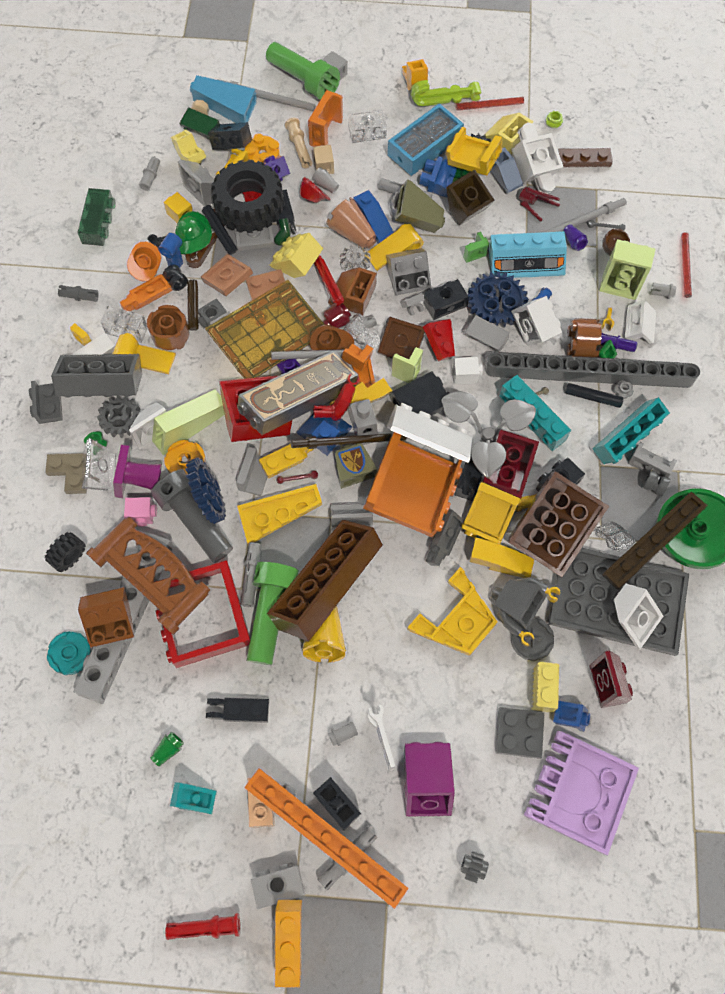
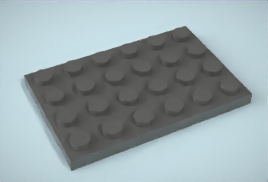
(589, 605)

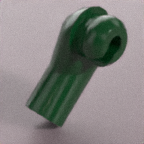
(284, 233)

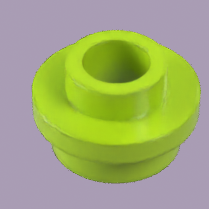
(554, 119)

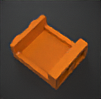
(328, 110)

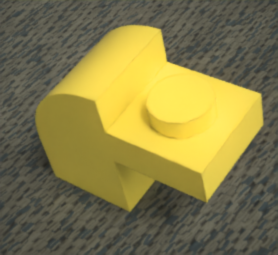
(187, 147)

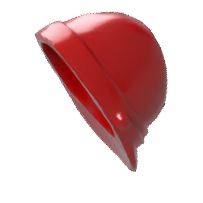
(311, 192)

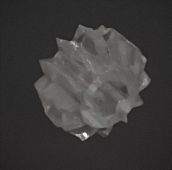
(354, 258)

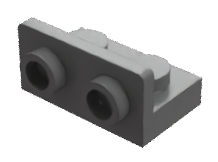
(45, 404)

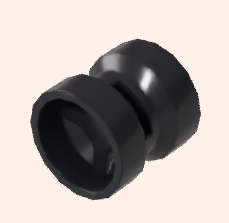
(173, 275)

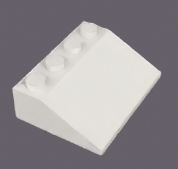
(429, 432)

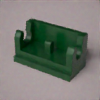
(198, 121)

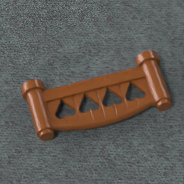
(174, 607)

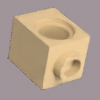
(324, 158)

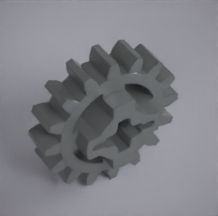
(119, 419)

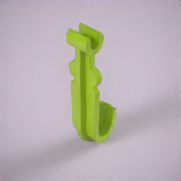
(424, 96)

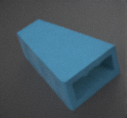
(225, 98)

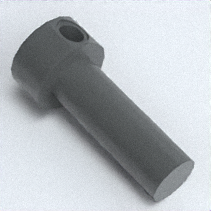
(176, 494)

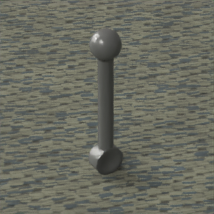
(591, 223)

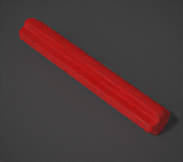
(329, 281)

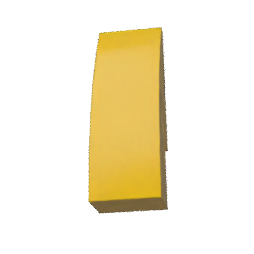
(373, 393)
(501, 558)

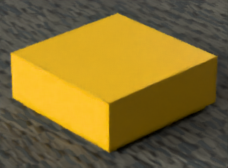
(80, 335)

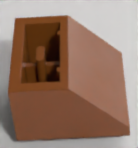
(357, 289)
(106, 617)

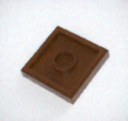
(400, 338)

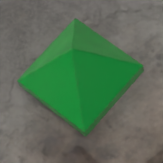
(608, 350)

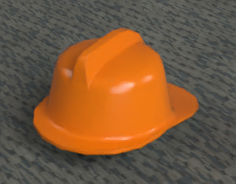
(144, 261)

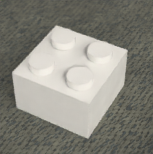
(537, 321)

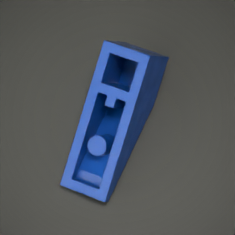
(374, 214)

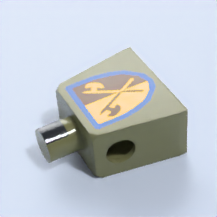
(354, 465)

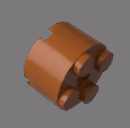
(168, 328)
(584, 337)

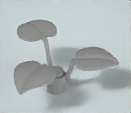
(487, 453)

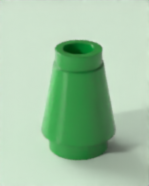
(168, 747)

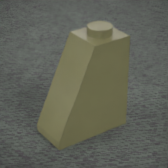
(418, 209)

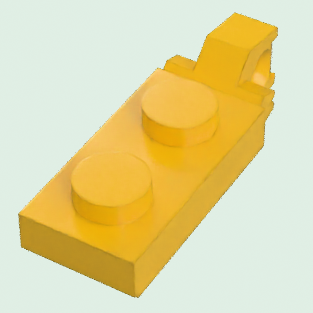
(283, 460)

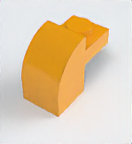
(414, 72)

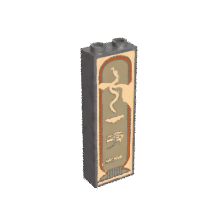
(295, 392)

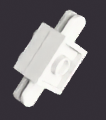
(544, 153)

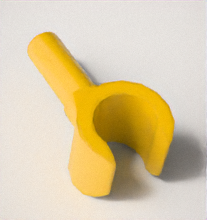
(608, 320)

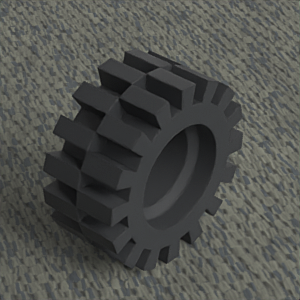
(65, 552)

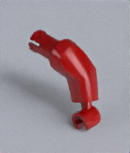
(340, 405)

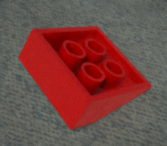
(237, 425)

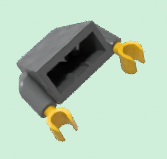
(520, 602)

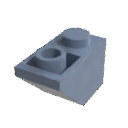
(506, 172)

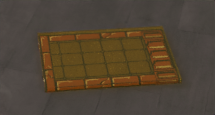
(267, 324)

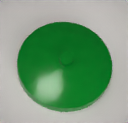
(703, 540)

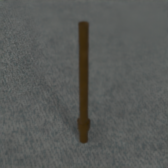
(313, 442)

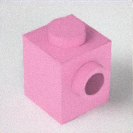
(140, 510)

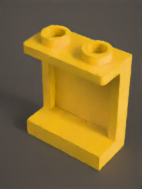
(473, 153)
(490, 513)

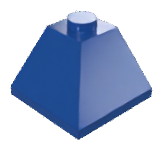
(324, 429)

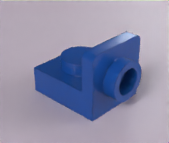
(572, 715)

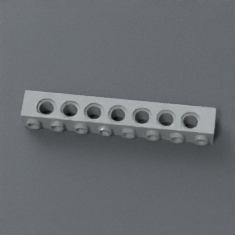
(99, 689)

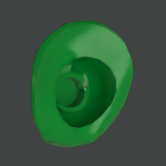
(193, 231)

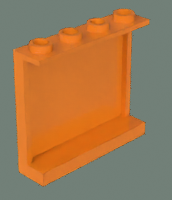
(413, 487)

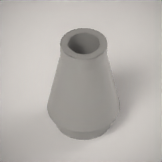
(325, 180)

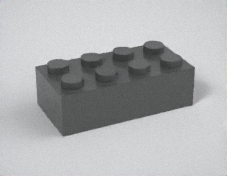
(97, 375)

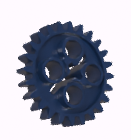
(511, 295)
(205, 490)

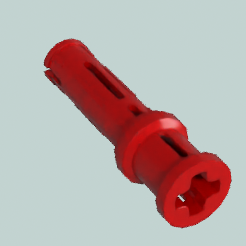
(213, 927)

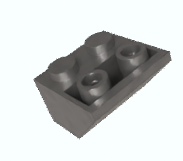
(409, 271)

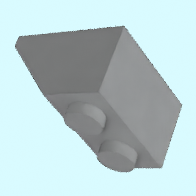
(196, 181)

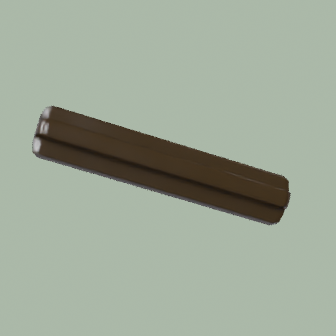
(192, 299)

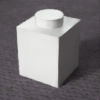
(466, 370)

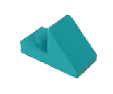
(193, 798)

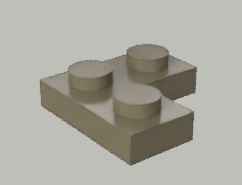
(69, 466)

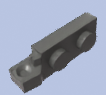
(445, 539)

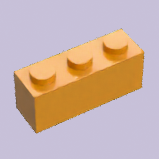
(288, 943)

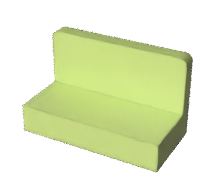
(405, 368)

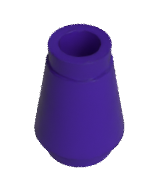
(575, 237)

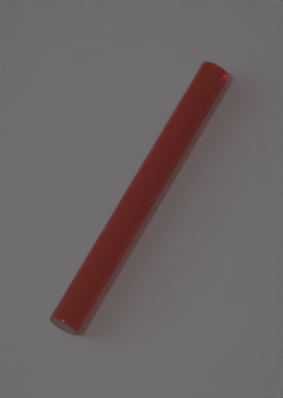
(489, 103)
(686, 265)

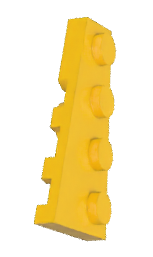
(271, 513)

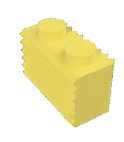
(545, 687)

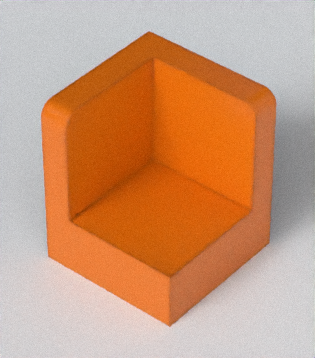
(356, 356)

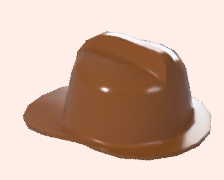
(330, 338)

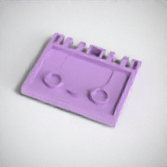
(586, 793)

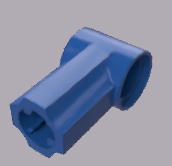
(170, 249)

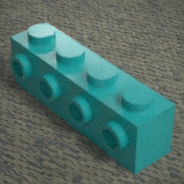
(545, 423)
(631, 431)

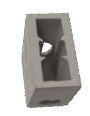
(363, 417)

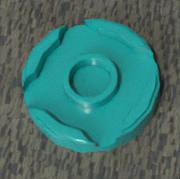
(68, 653)

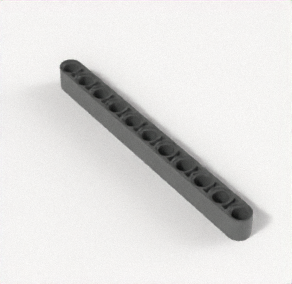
(601, 366)

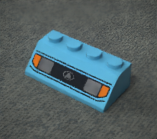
(528, 254)

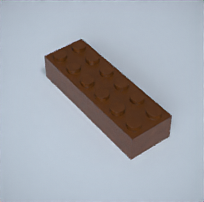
(325, 580)

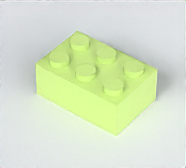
(627, 269)

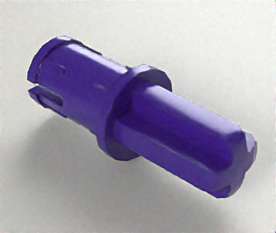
(619, 343)

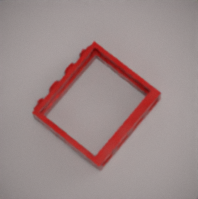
(218, 648)

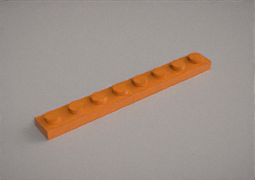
(326, 838)

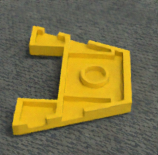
(465, 624)

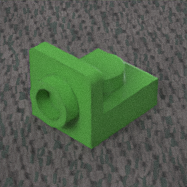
(476, 249)

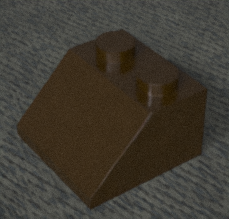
(468, 197)

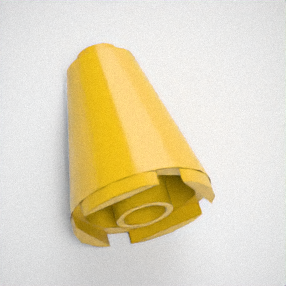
(327, 641)

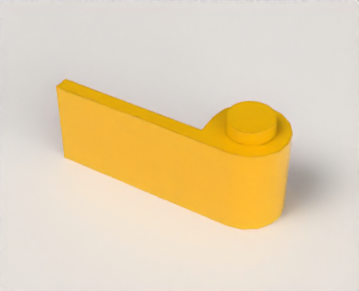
(403, 239)
(150, 358)

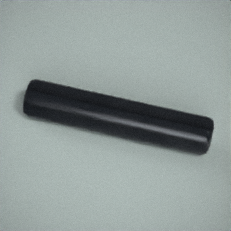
(219, 229)
(594, 395)

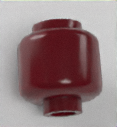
(336, 316)

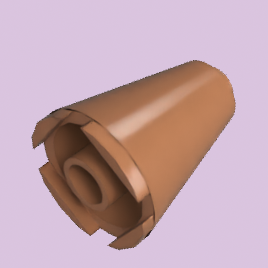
(352, 224)

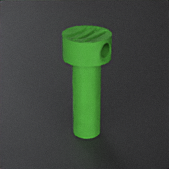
(316, 76)
(273, 581)

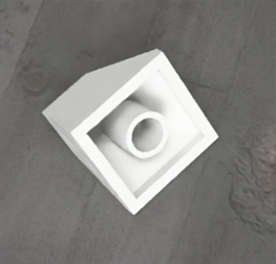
(143, 425)
(637, 613)

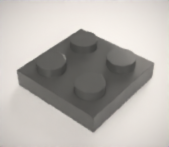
(520, 733)

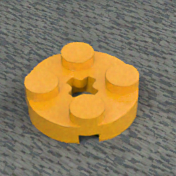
(260, 143)
(180, 449)

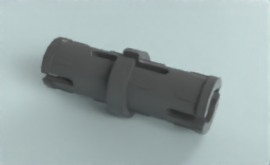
(78, 293)

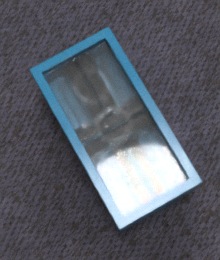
(424, 139)

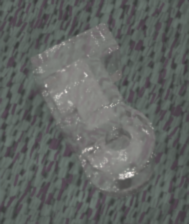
(361, 333)

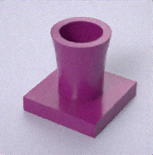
(134, 473)

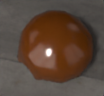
(611, 237)

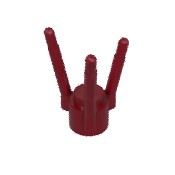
(529, 196)

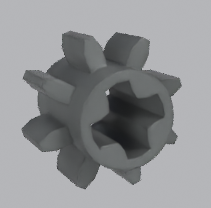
(474, 867)

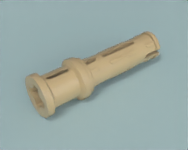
(296, 136)

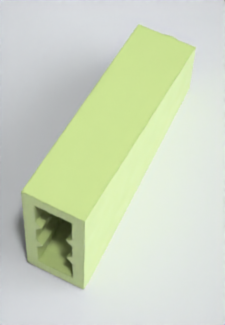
(186, 420)

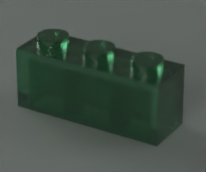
(96, 217)

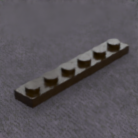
(654, 540)

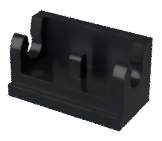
(468, 481)

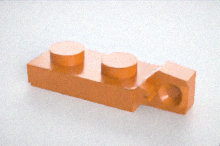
(146, 293)

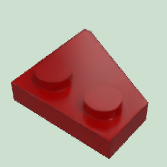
(441, 339)

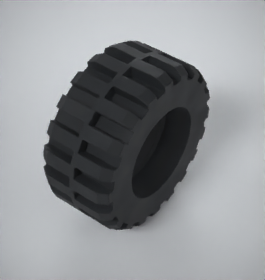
(243, 178)

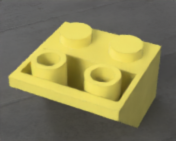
(508, 128)
(297, 255)

